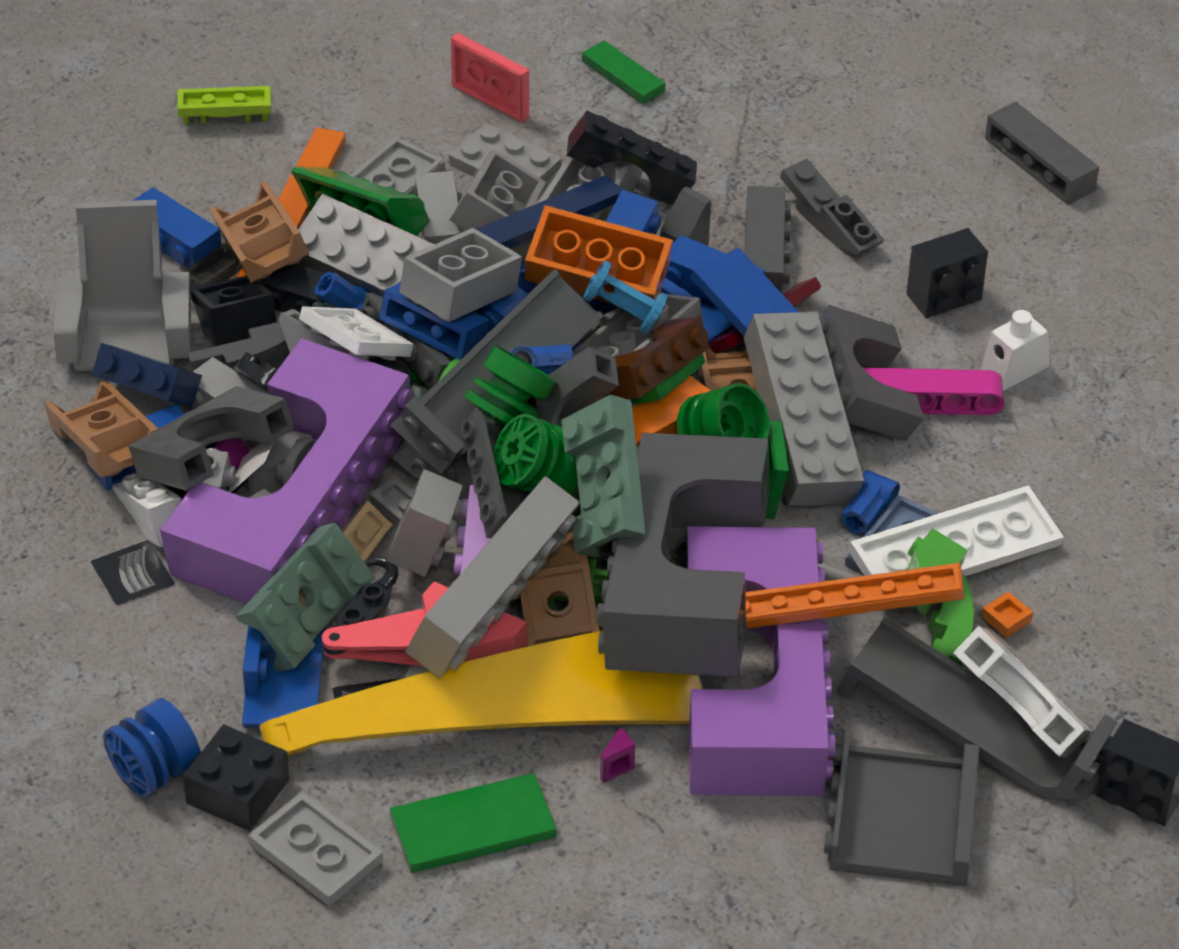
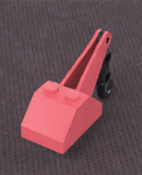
(385, 639)

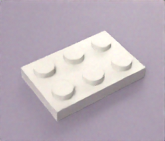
(356, 332)

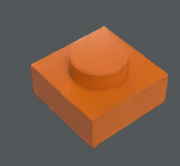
(1007, 614)

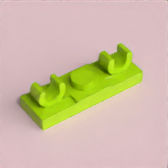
(224, 102)

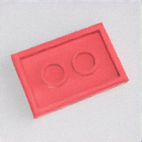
(490, 77)

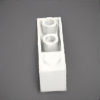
(147, 503)

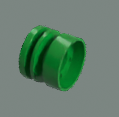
(510, 387)
(725, 412)
(530, 451)

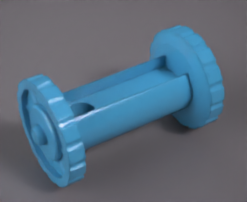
(625, 297)

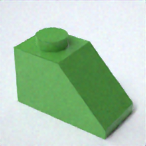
(934, 551)

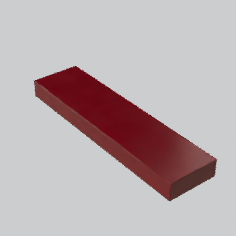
(793, 295)

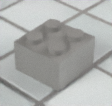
(426, 523)

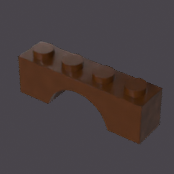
(673, 346)

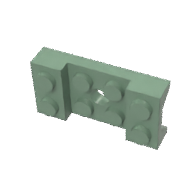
(605, 443)
(327, 573)

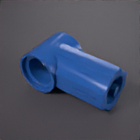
(339, 292)
(546, 357)
(870, 501)

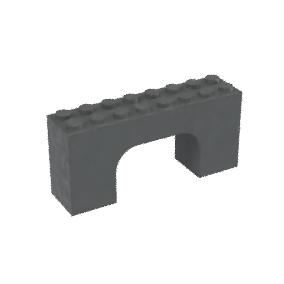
(673, 615)

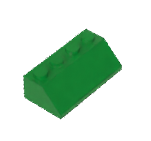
(381, 202)

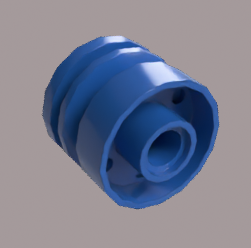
(151, 747)

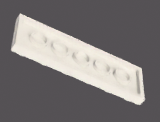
(990, 530)

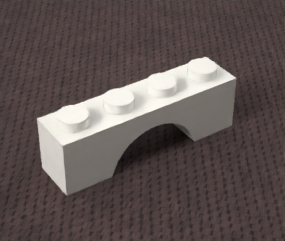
(1023, 691)

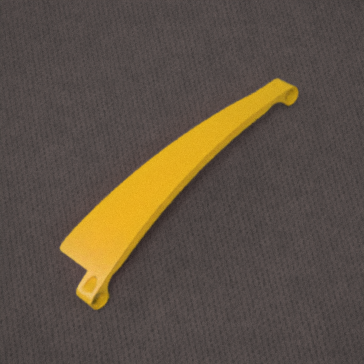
(524, 687)

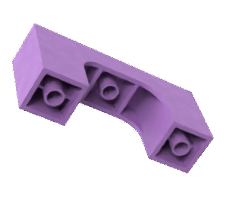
(242, 541)
(776, 734)

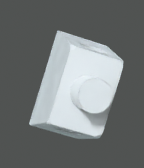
(1017, 349)

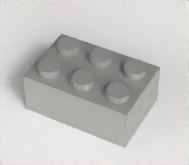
(495, 192)
(460, 274)

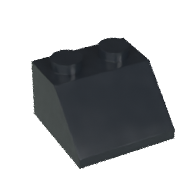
(232, 308)

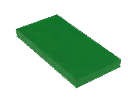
(472, 822)

